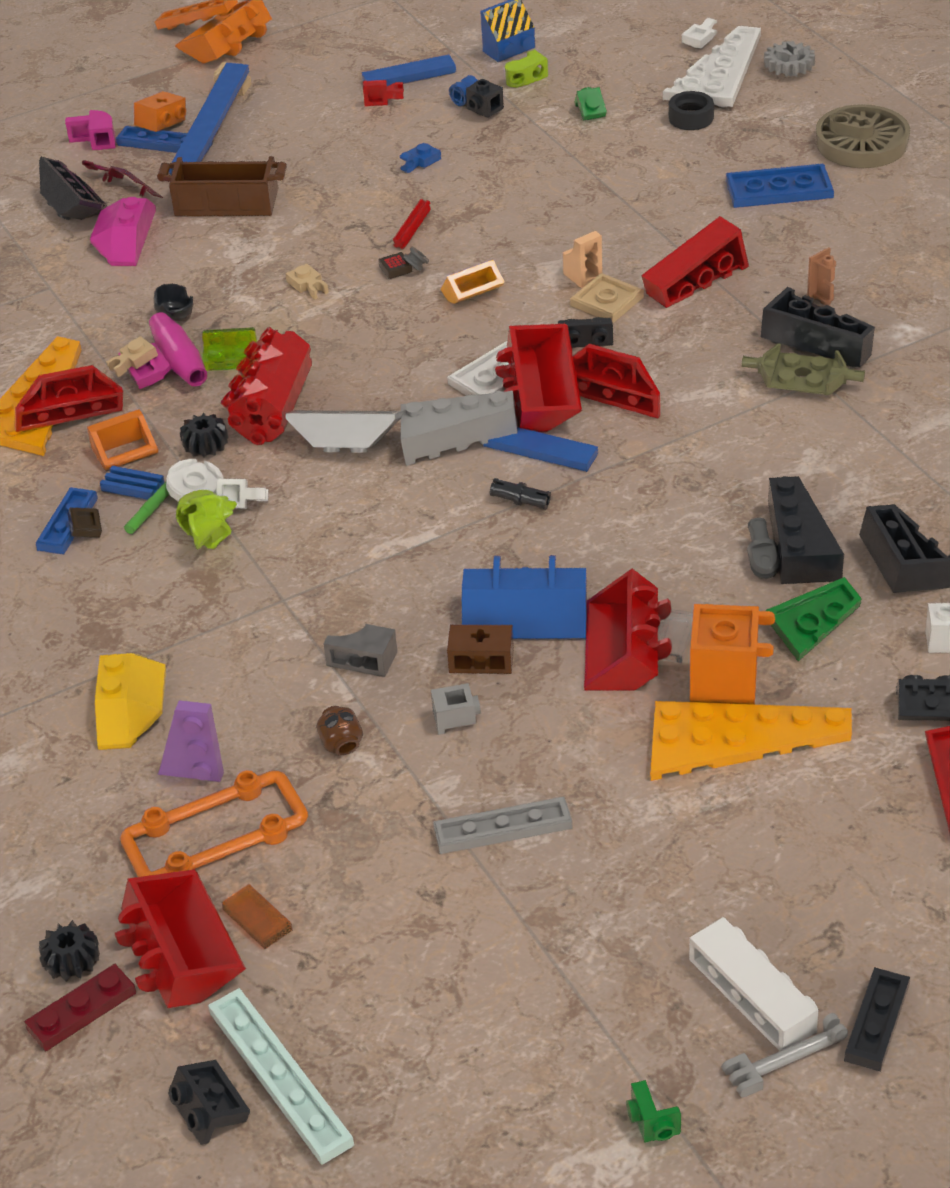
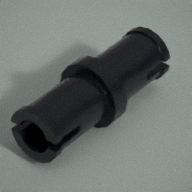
(520, 493)

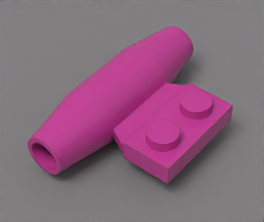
(174, 352)

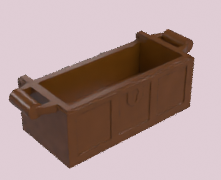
(223, 187)

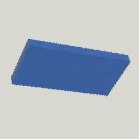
(779, 185)

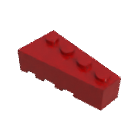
(697, 263)

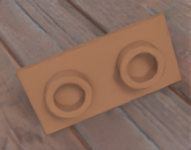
(820, 276)

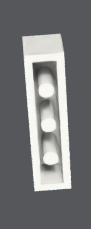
(753, 984)

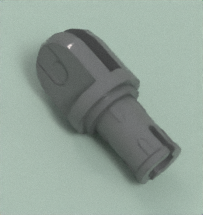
(762, 550)

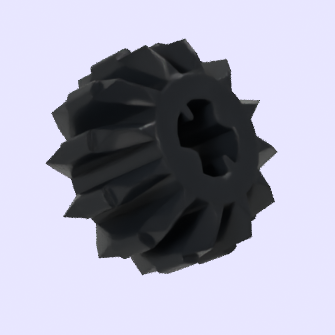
(203, 435)
(69, 950)

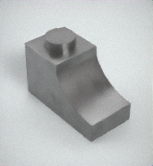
(364, 651)

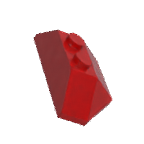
(616, 380)
(68, 397)

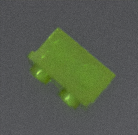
(225, 347)

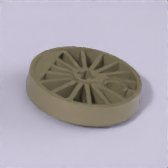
(862, 127)

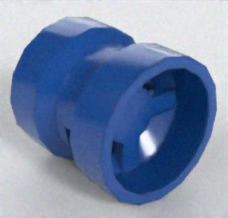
(458, 90)

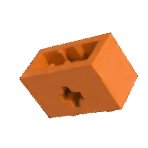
(159, 111)

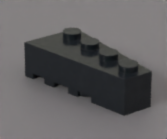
(816, 328)
(802, 537)

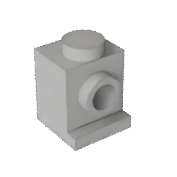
(454, 707)

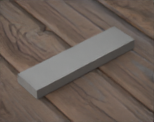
(502, 825)

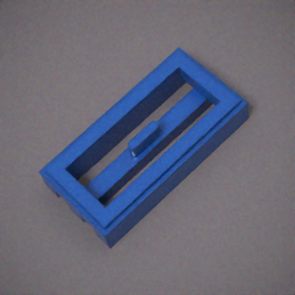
(131, 482)

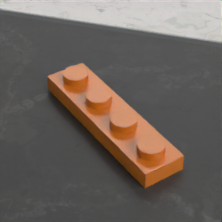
(192, 13)

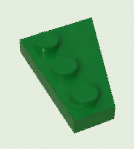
(814, 615)

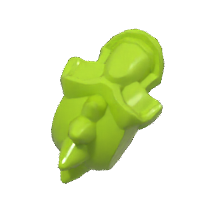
(204, 517)

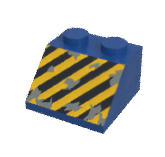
(506, 30)

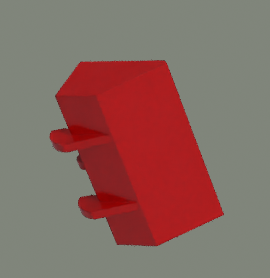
(540, 375)
(624, 634)
(177, 937)

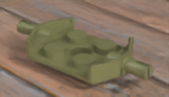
(821, 373)

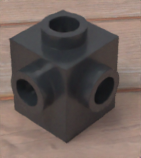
(484, 98)

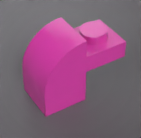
(95, 127)

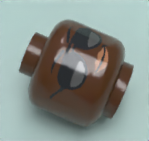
(339, 730)

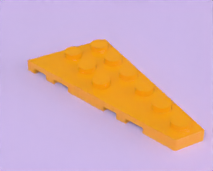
(58, 356)
(730, 734)

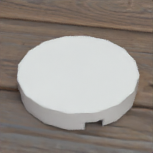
(191, 476)

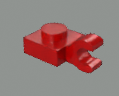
(377, 92)

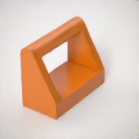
(119, 432)

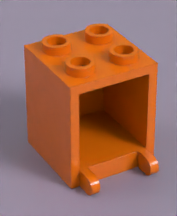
(726, 652)

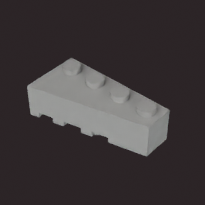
(455, 423)

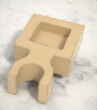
(306, 278)
(133, 354)

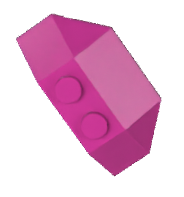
(123, 230)

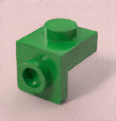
(590, 103)
(653, 1124)

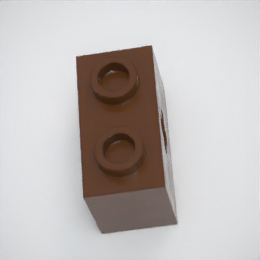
(480, 649)

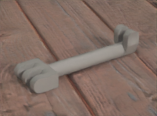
(748, 1075)

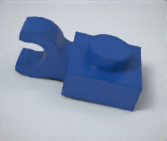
(422, 155)

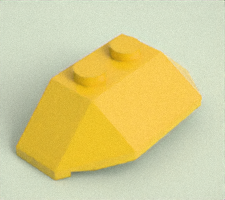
(127, 698)

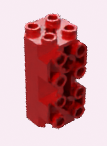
(268, 385)

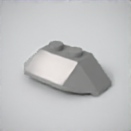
(343, 428)

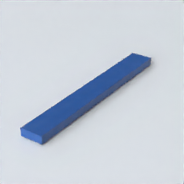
(212, 113)

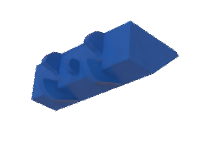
(533, 600)

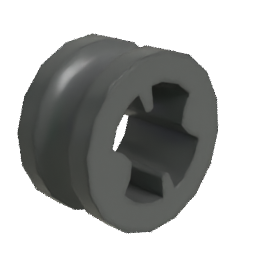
(416, 258)

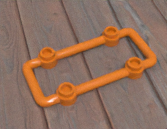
(246, 787)

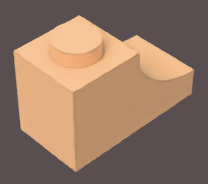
(584, 260)

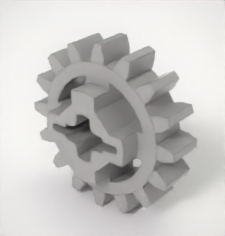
(789, 58)

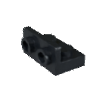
(590, 331)
(923, 698)
(206, 1099)

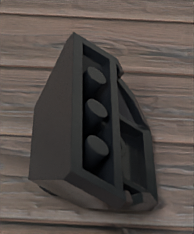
(67, 191)

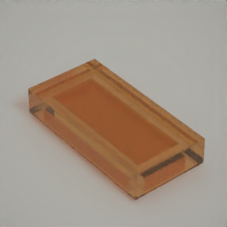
(257, 916)

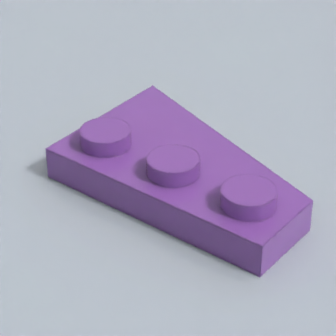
(192, 744)

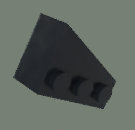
(902, 552)

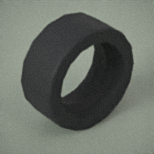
(691, 120)

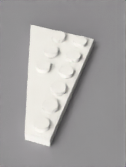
(722, 70)

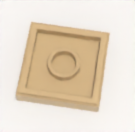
(607, 297)

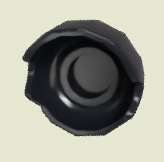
(173, 301)

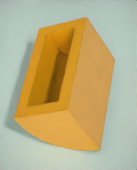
(472, 282)

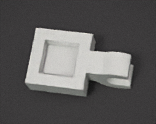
(700, 35)
(237, 491)

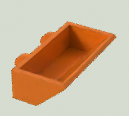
(225, 33)

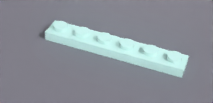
(281, 1076)

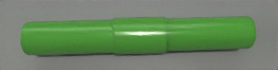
(146, 509)

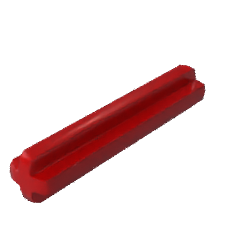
(411, 223)

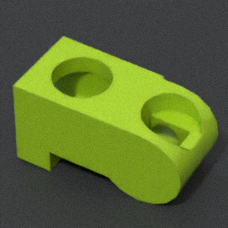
(526, 70)

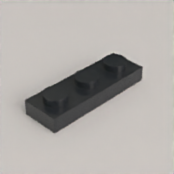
(877, 1019)

